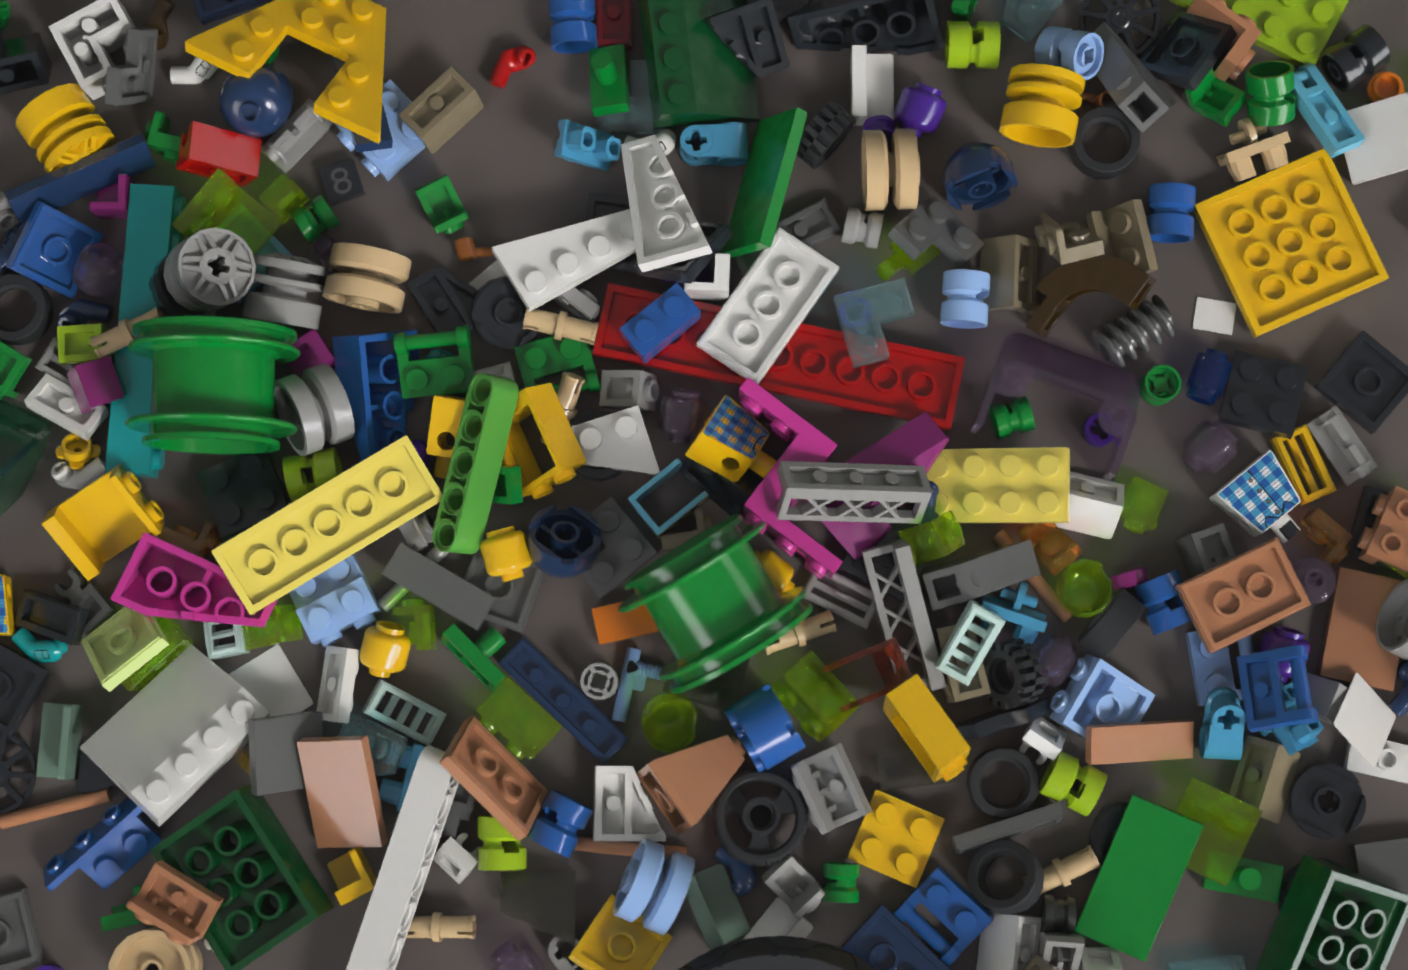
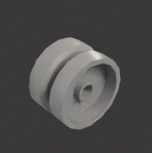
(316, 407)

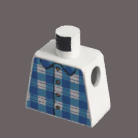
(1260, 498)

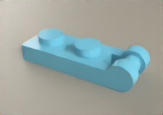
(1324, 112)

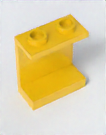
(103, 520)

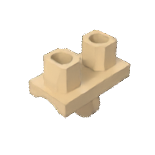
(1271, 150)

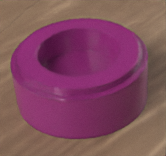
(1129, 578)

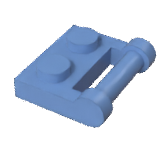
(1215, 668)

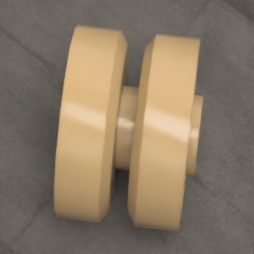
(890, 169)
(366, 278)
(154, 947)

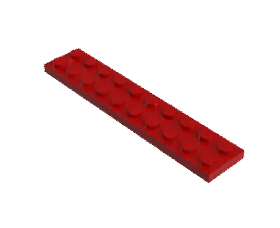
(809, 368)

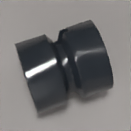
(1359, 55)

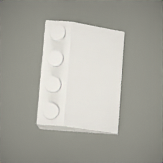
(174, 734)

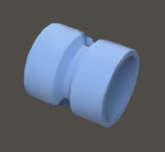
(1071, 50)
(965, 297)

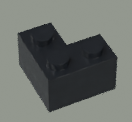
(23, 63)

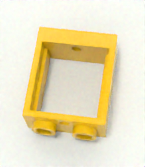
(558, 436)
(926, 729)

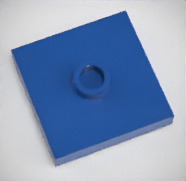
(51, 248)

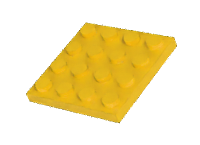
(1290, 242)

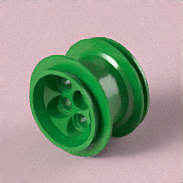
(212, 384)
(714, 603)

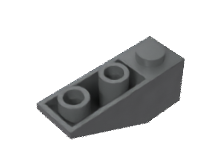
(1130, 82)
(980, 574)

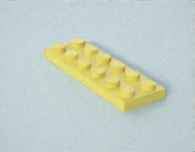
(328, 525)

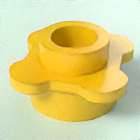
(77, 451)

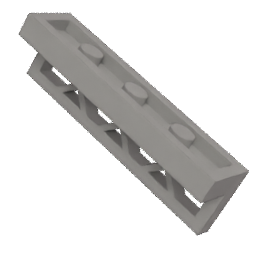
(856, 486)
(912, 602)

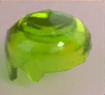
(1084, 588)
(669, 722)

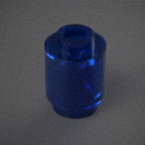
(1208, 377)

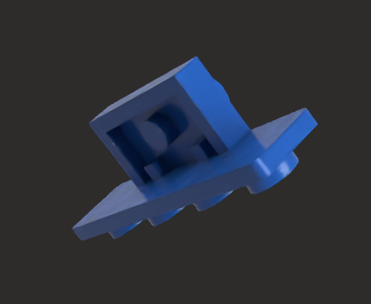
(105, 849)

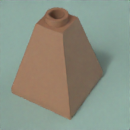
(691, 779)

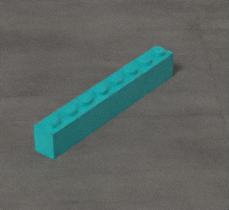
(147, 242)

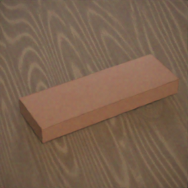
(1139, 741)

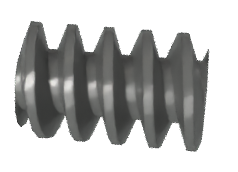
(1134, 331)

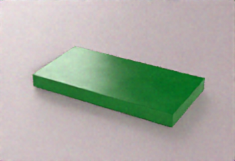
(765, 182)
(1139, 877)

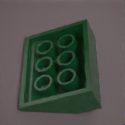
(689, 67)
(254, 866)
(1335, 921)

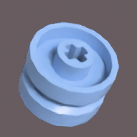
(653, 886)

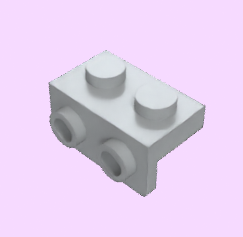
(830, 789)

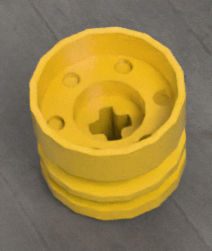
(1042, 105)
(63, 127)

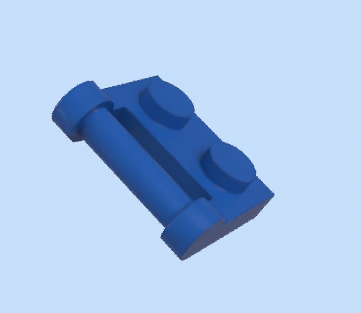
(1264, 688)
(952, 906)

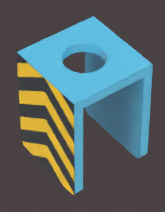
(653, 484)

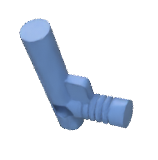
(632, 681)

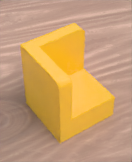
(352, 875)

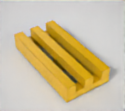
(1316, 459)

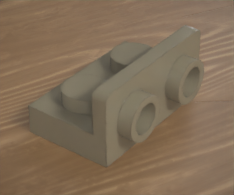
(1125, 234)
(1067, 241)

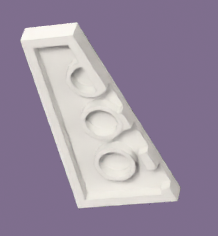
(659, 210)
(565, 257)

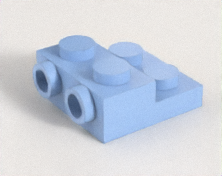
(405, 142)
(335, 602)
(1099, 696)

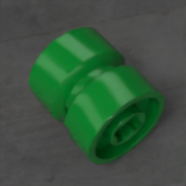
(1271, 93)

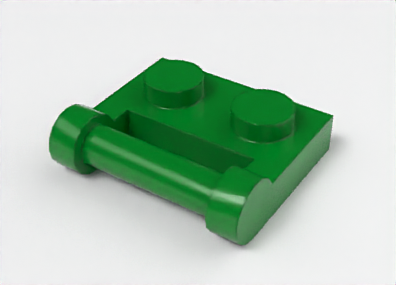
(553, 357)
(434, 374)

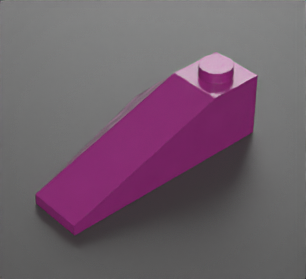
(912, 444)

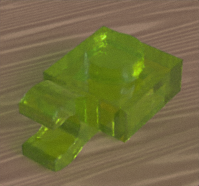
(901, 260)

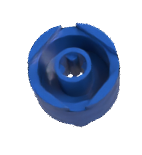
(764, 728)

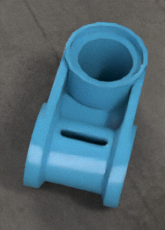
(719, 144)
(1222, 726)

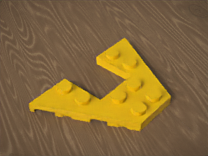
(338, 27)

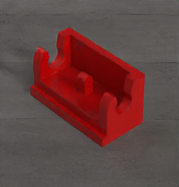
(212, 148)

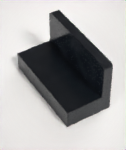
(726, 494)

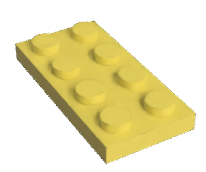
(1003, 484)

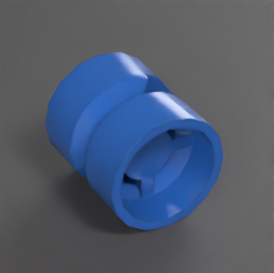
(573, 26)
(1171, 207)
(1154, 593)
(559, 824)

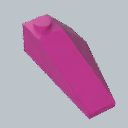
(180, 585)

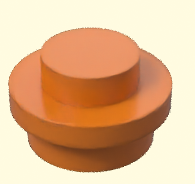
(1384, 85)

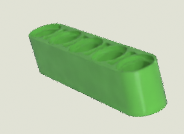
(475, 464)

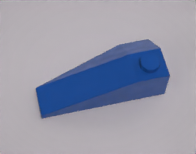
(372, 383)

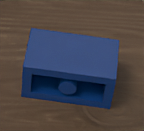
(660, 323)

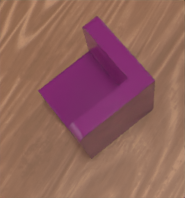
(113, 200)
(312, 352)
(95, 384)

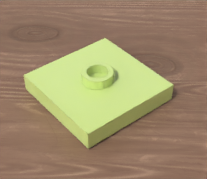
(123, 645)

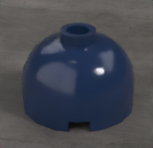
(256, 104)
(978, 176)
(563, 541)

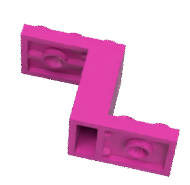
(807, 446)

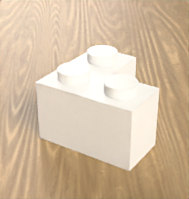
(89, 38)

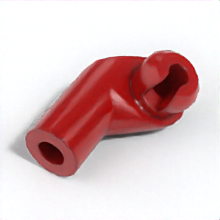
(510, 62)

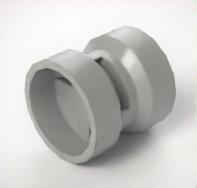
(862, 227)
(603, 685)

